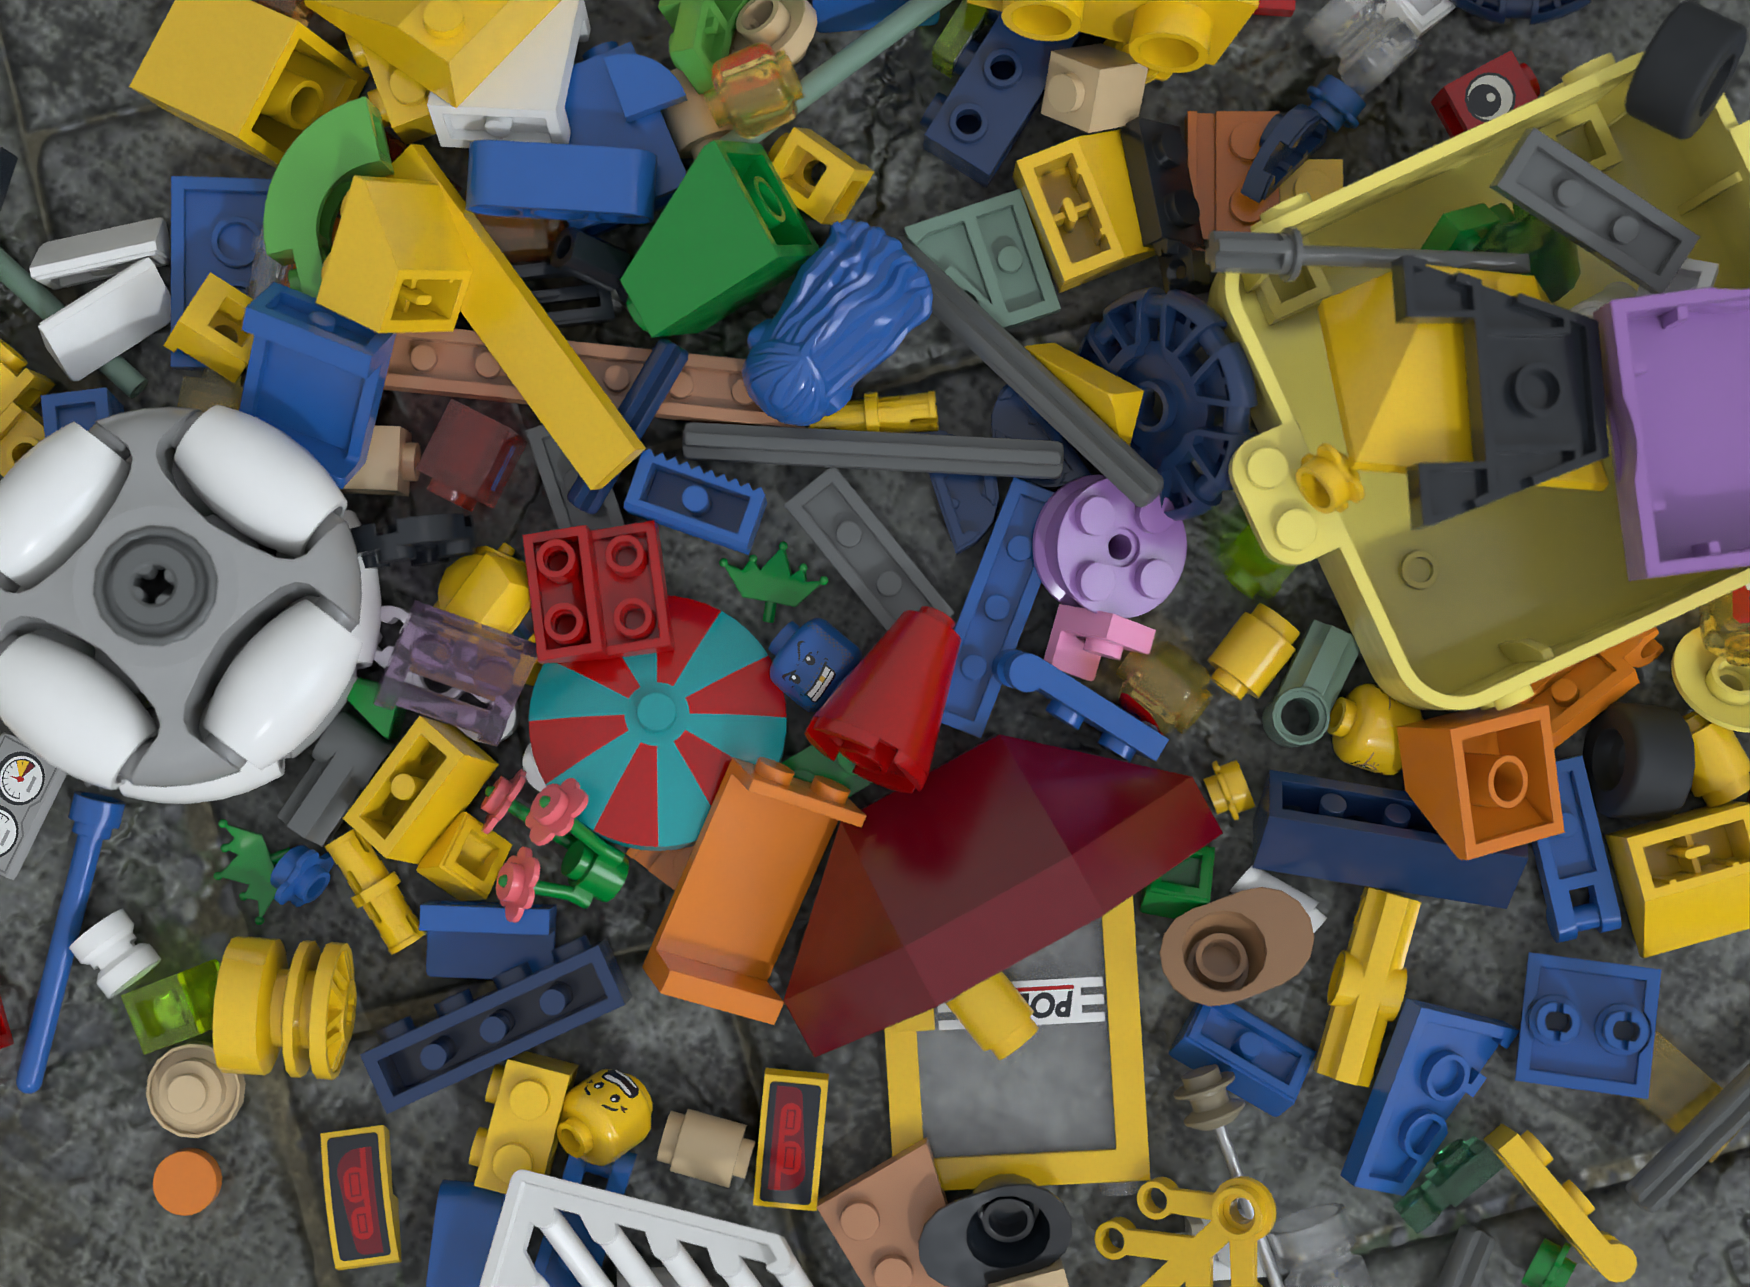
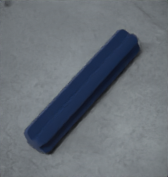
(638, 410)

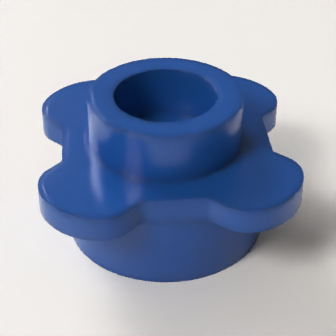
(301, 875)

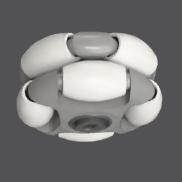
(153, 581)

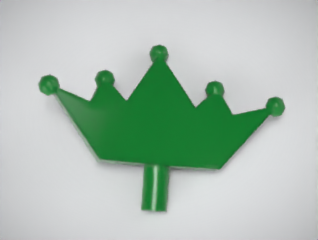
(773, 582)
(250, 866)

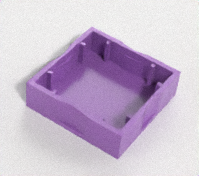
(1679, 428)

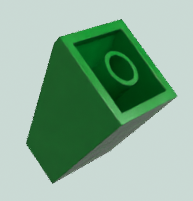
(716, 243)

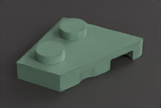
(992, 257)

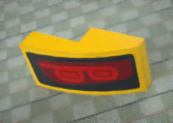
(790, 1139)
(360, 1197)

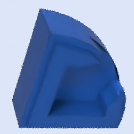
(642, 85)

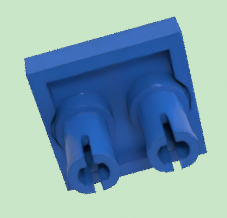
(1588, 1025)

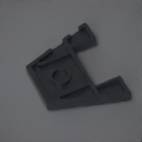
(1529, 390)

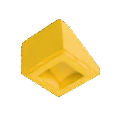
(465, 859)

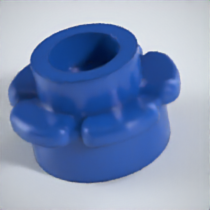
(1336, 103)

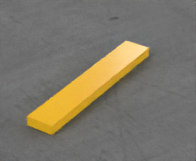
(531, 345)

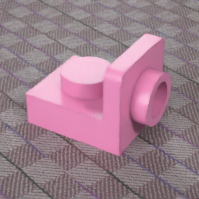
(1084, 636)

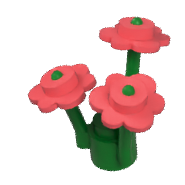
(590, 863)

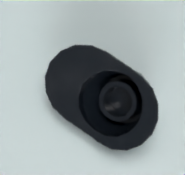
(995, 1233)

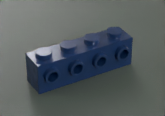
(991, 101)
(1371, 841)
(497, 1025)

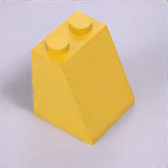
(245, 74)

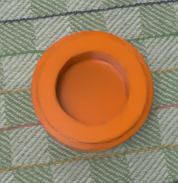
(187, 1181)

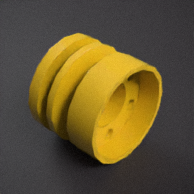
(273, 1007)

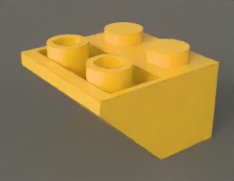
(1082, 208)
(396, 258)
(1685, 876)

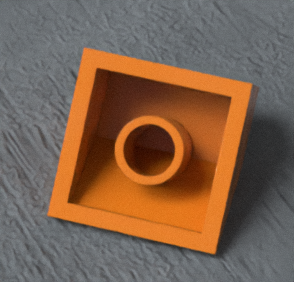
(1484, 777)

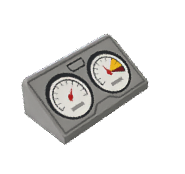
(26, 797)

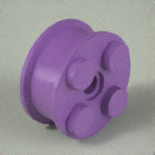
(1105, 550)

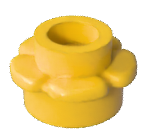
(1229, 789)

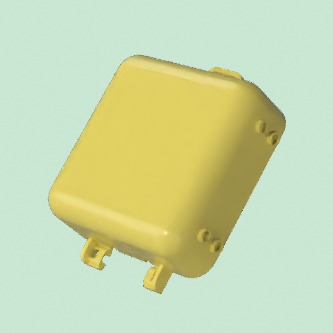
(1540, 575)

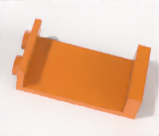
(745, 887)

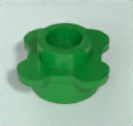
(1550, 1266)

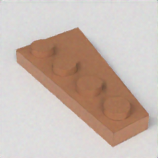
(883, 1216)

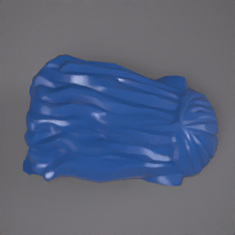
(835, 324)

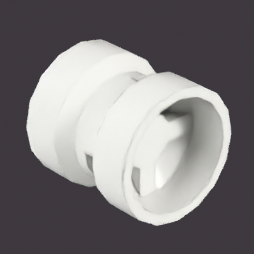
(112, 950)

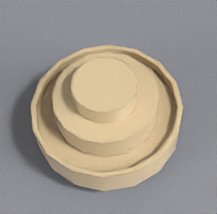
(779, 24)
(191, 1092)

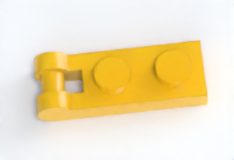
(1562, 1203)

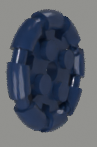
(1191, 392)

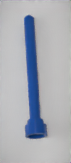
(93, 820)

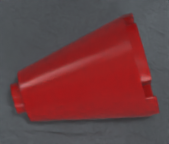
(892, 703)

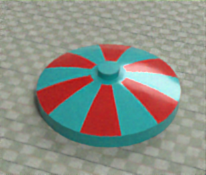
(658, 727)

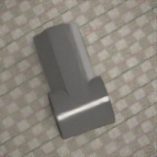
(342, 768)

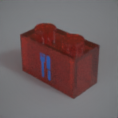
(470, 457)

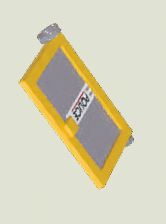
(1060, 1103)

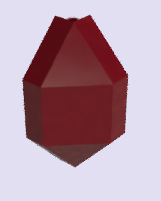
(978, 875)

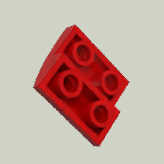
(598, 593)

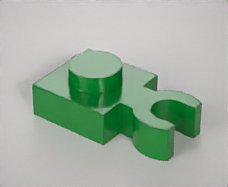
(1466, 227)

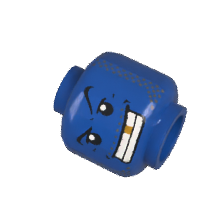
(812, 661)

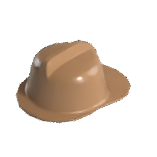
(1237, 946)

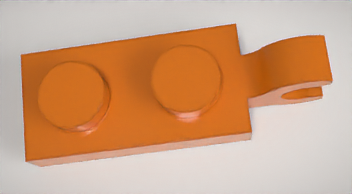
(1593, 684)

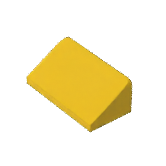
(1104, 393)

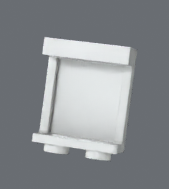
(525, 92)

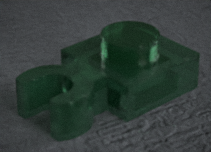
(1458, 1173)

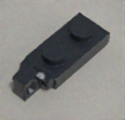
(1166, 202)

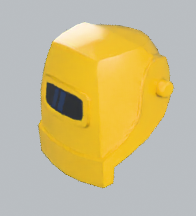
(491, 591)

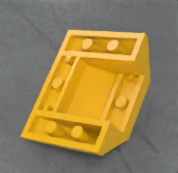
(1406, 383)

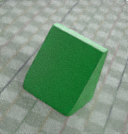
(383, 720)
(1182, 887)

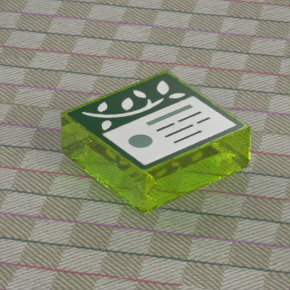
(962, 27)

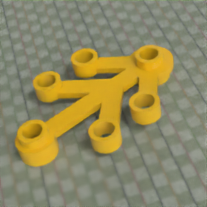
(1191, 1256)

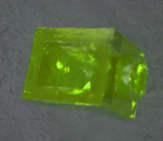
(1251, 569)
(173, 1007)

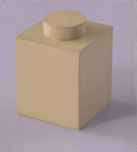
(1093, 87)

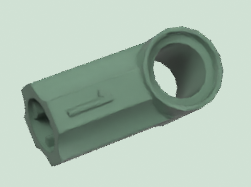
(1314, 681)

